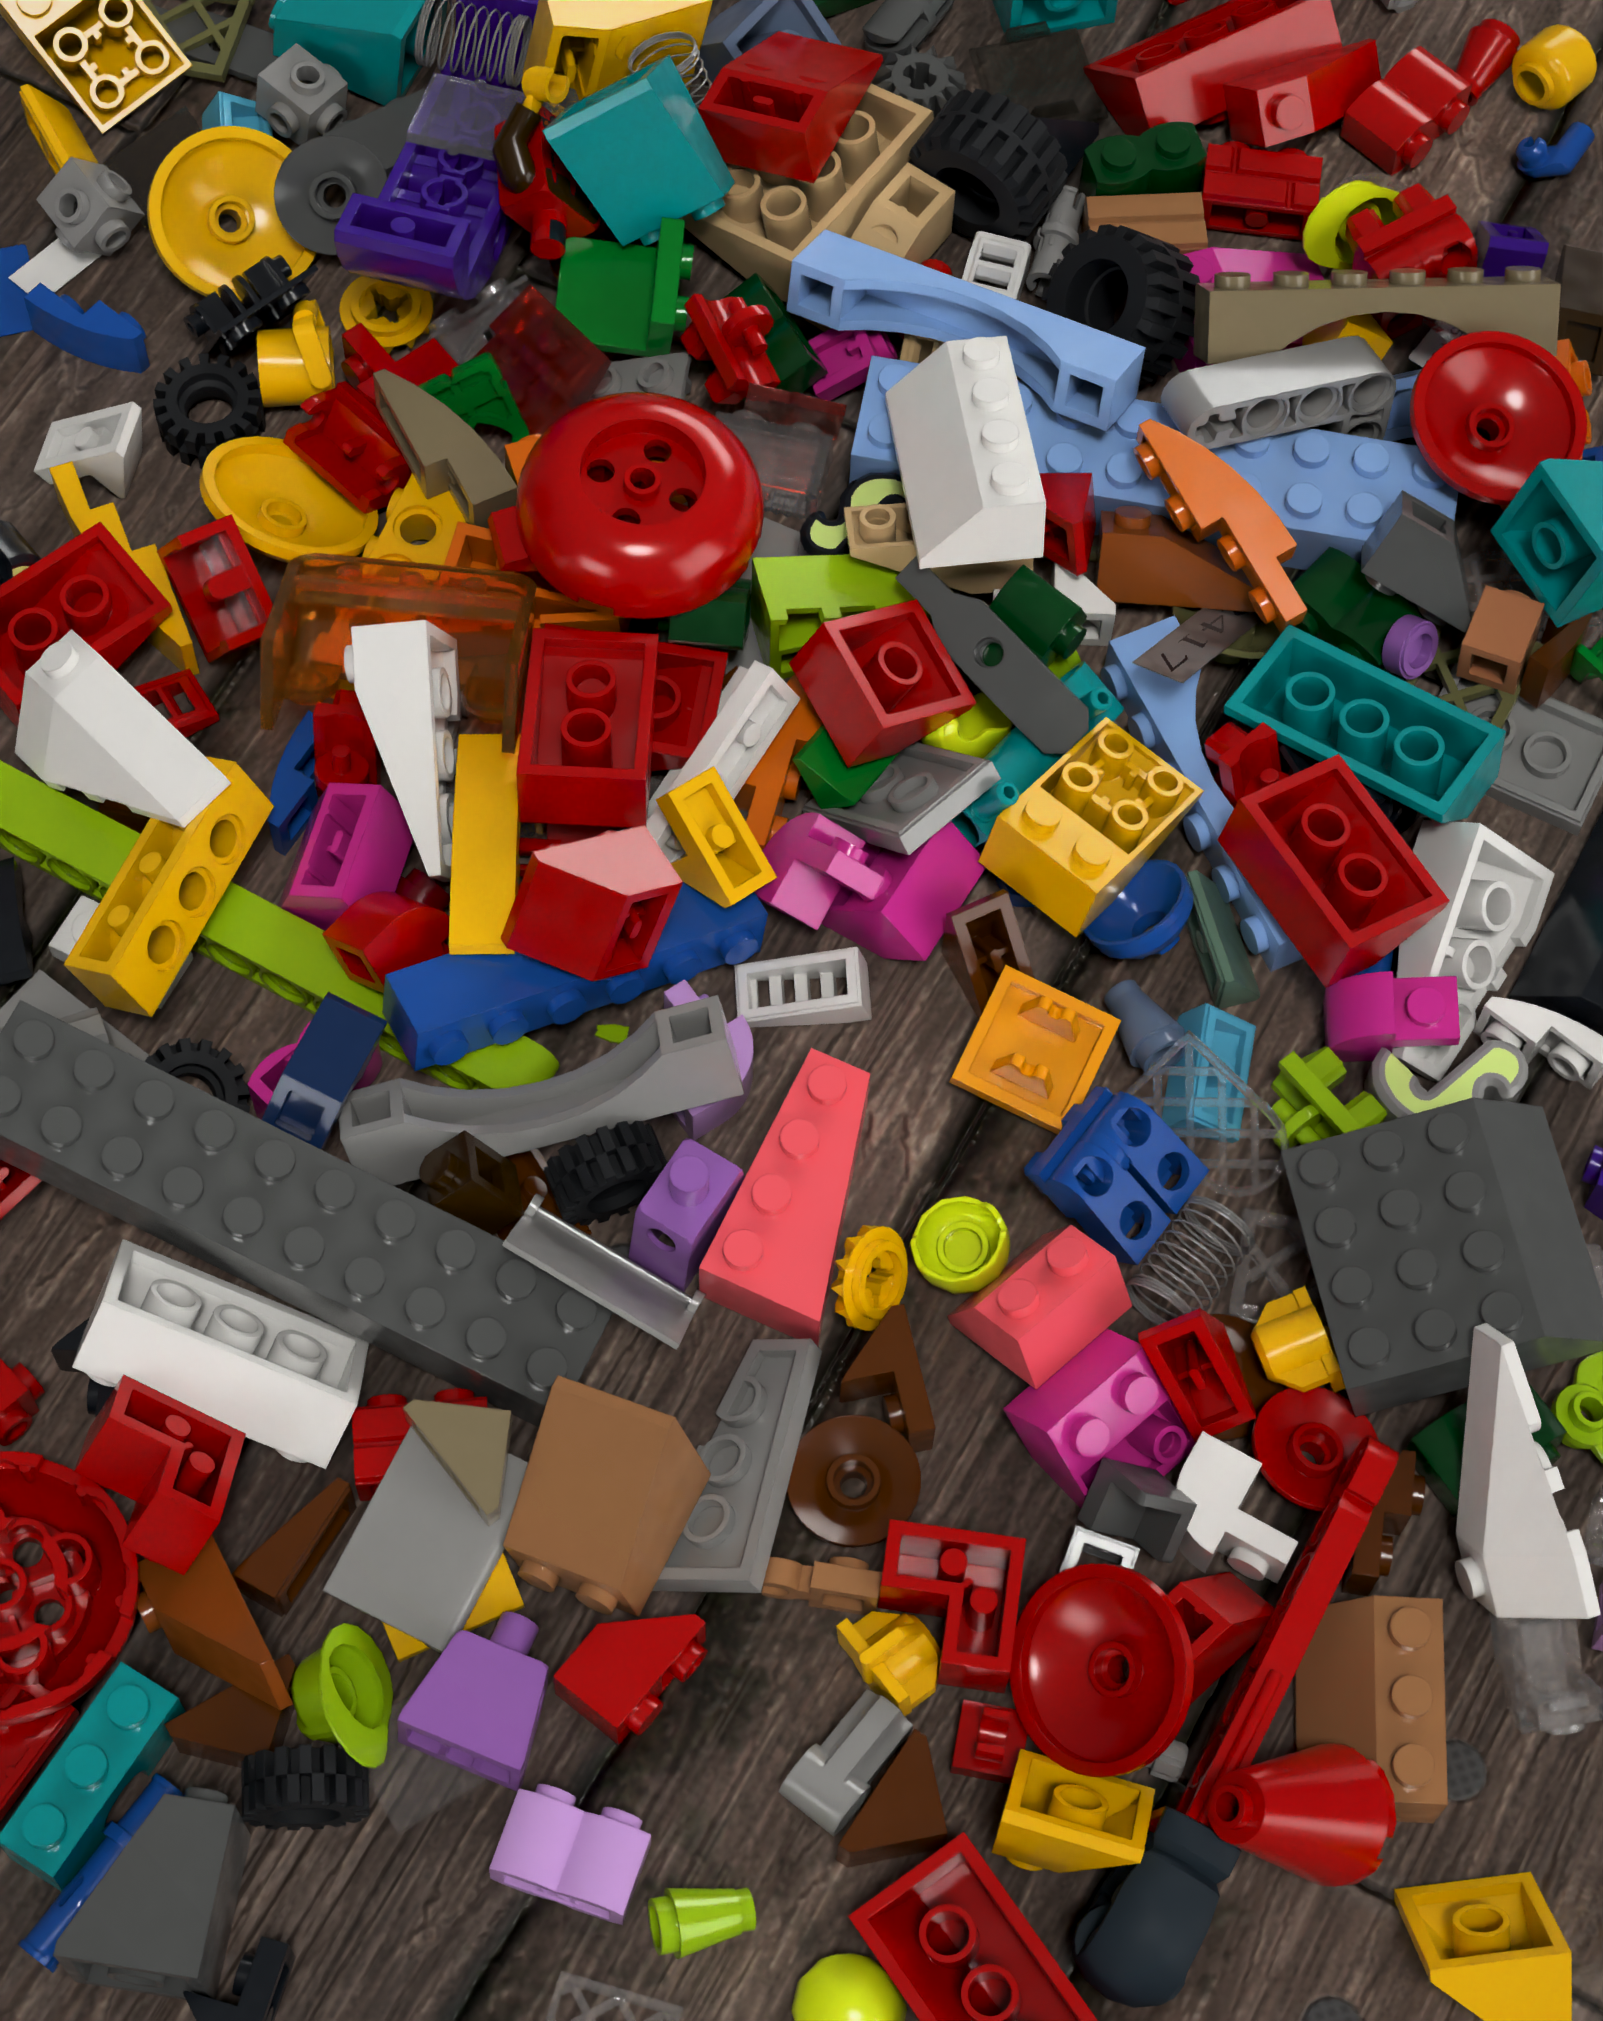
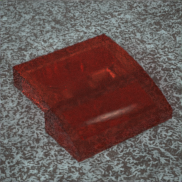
(544, 359)

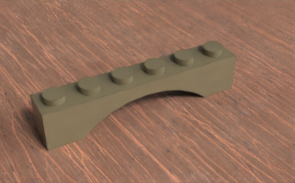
(1263, 317)

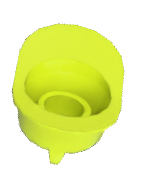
(1326, 226)

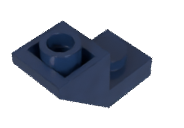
(324, 1070)

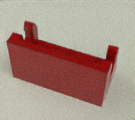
(350, 447)

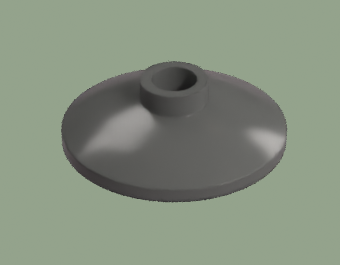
(306, 179)

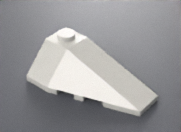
(408, 695)
(102, 737)
(1491, 910)
(1508, 1525)

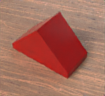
(1069, 519)
(1199, 1372)

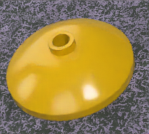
(213, 175)
(281, 501)

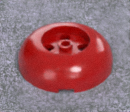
(622, 536)
(79, 1570)

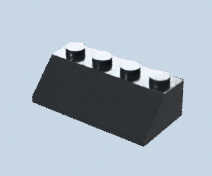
(1568, 956)

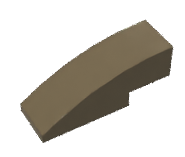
(443, 449)

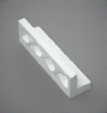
(746, 723)

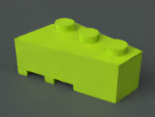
(801, 592)

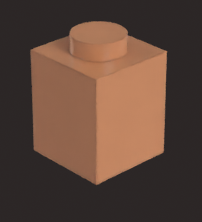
(1500, 639)

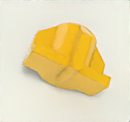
(1295, 1344)
(893, 1656)

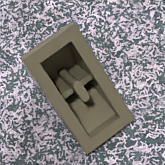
(469, 1446)

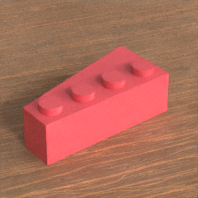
(787, 1218)

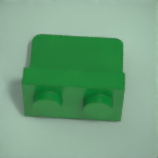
(627, 293)

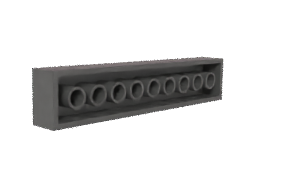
(287, 1216)

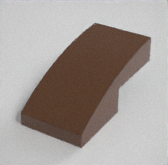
(1553, 661)

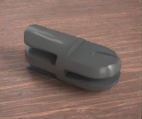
(902, 23)

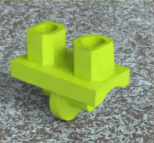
(1310, 1107)

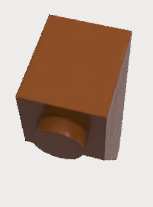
(1154, 563)
(211, 1623)

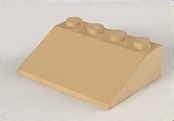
(776, 216)

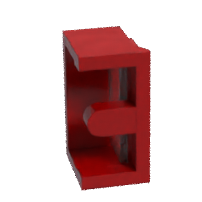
(218, 587)

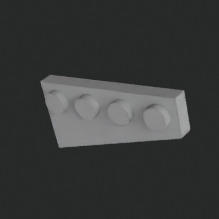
(750, 1468)

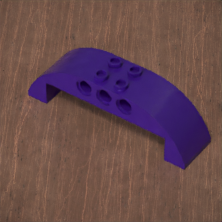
(438, 211)

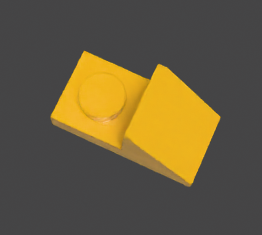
(718, 844)

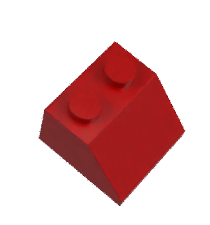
(880, 681)

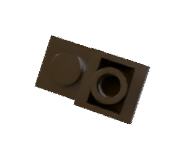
(1582, 304)

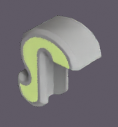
(1491, 1073)

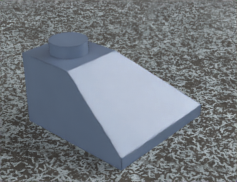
(754, 21)

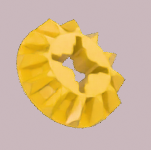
(412, 306)
(865, 1298)

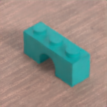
(70, 1801)

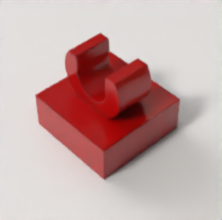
(988, 1742)

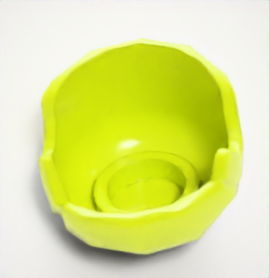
(974, 731)
(961, 1244)
(847, 1990)

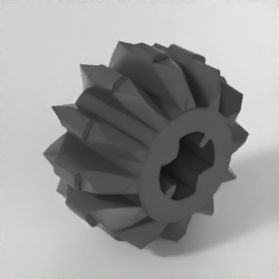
(921, 77)

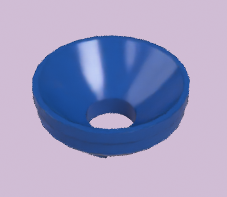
(1153, 896)

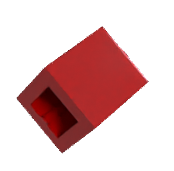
(1221, 1622)
(626, 1667)

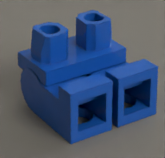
(1112, 1171)

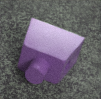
(688, 1207)
(481, 1703)

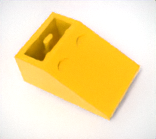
(596, 37)
(99, 52)
(1088, 826)

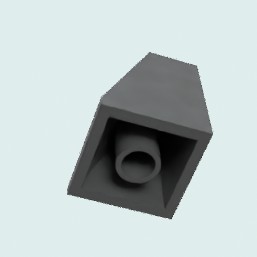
(164, 1903)

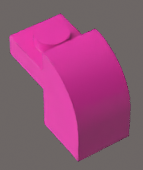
(811, 866)
(1389, 1012)

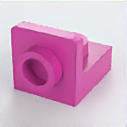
(848, 358)

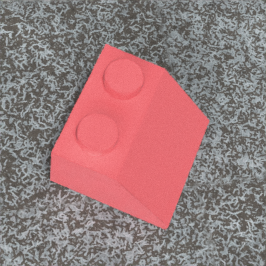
(1046, 1305)

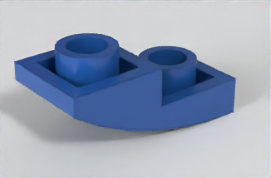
(92, 335)

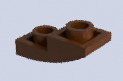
(1374, 1551)

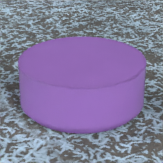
(1410, 646)

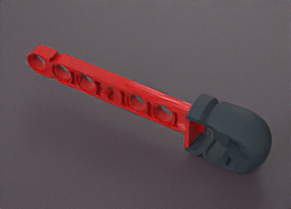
(1157, 1912)

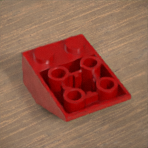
(787, 103)

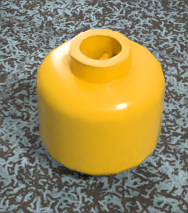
(1553, 67)

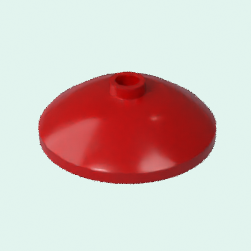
(1509, 391)
(1072, 1677)

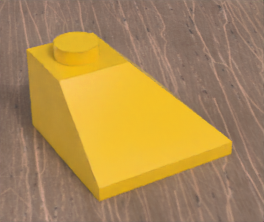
(1071, 1819)
(1491, 1946)

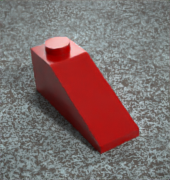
(1300, 94)

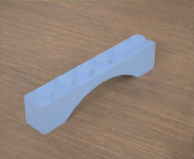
(1064, 361)
(1165, 722)

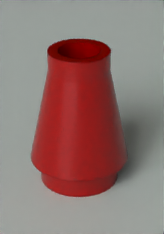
(1486, 55)

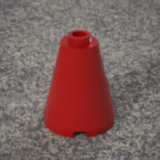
(1308, 1813)

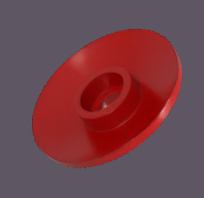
(1312, 1423)

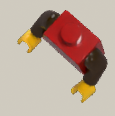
(532, 178)

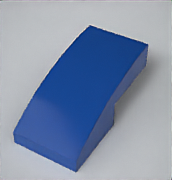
(293, 788)

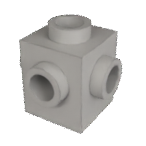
(301, 95)
(90, 207)

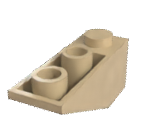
(907, 218)
(885, 538)

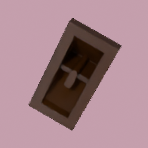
(980, 943)
(233, 1723)
(901, 1813)

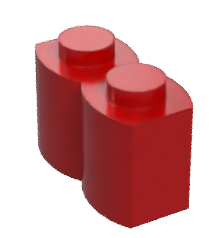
(1407, 111)

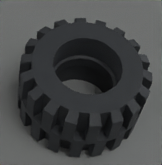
(995, 160)
(1159, 292)

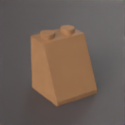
(603, 1498)

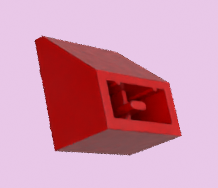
(594, 904)

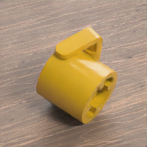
(296, 359)

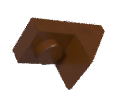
(892, 1366)

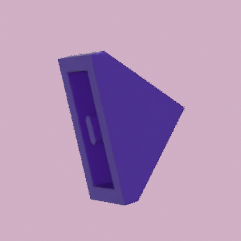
(1507, 246)

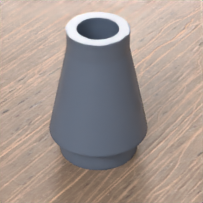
(1144, 1025)

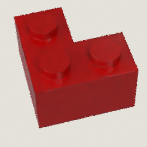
(169, 1463)
(970, 1583)

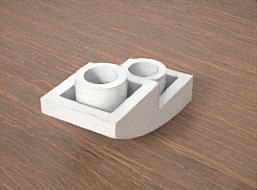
(1568, 1045)

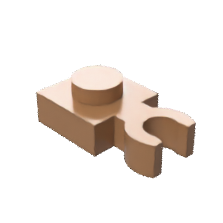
(839, 1585)

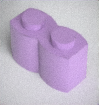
(571, 1853)

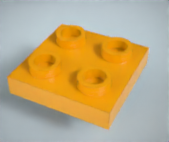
(1034, 1050)

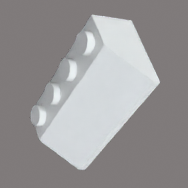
(967, 457)
(224, 1353)

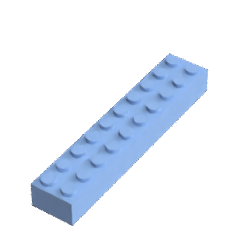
(1317, 481)

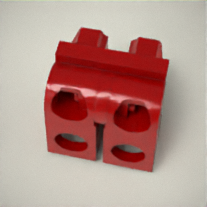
(1423, 237)

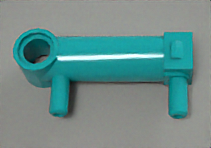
(1022, 762)

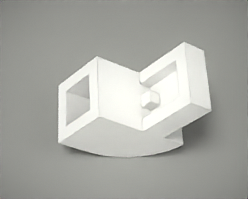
(1219, 1483)

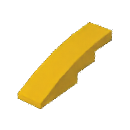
(172, 634)
(483, 845)

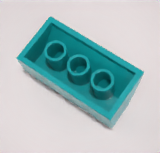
(1378, 723)

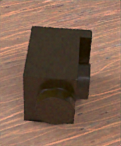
(473, 1183)

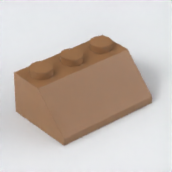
(1380, 1687)

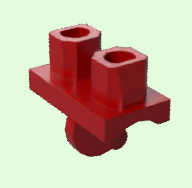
(735, 342)
(344, 743)
(1244, 759)

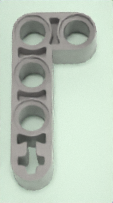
(1321, 384)

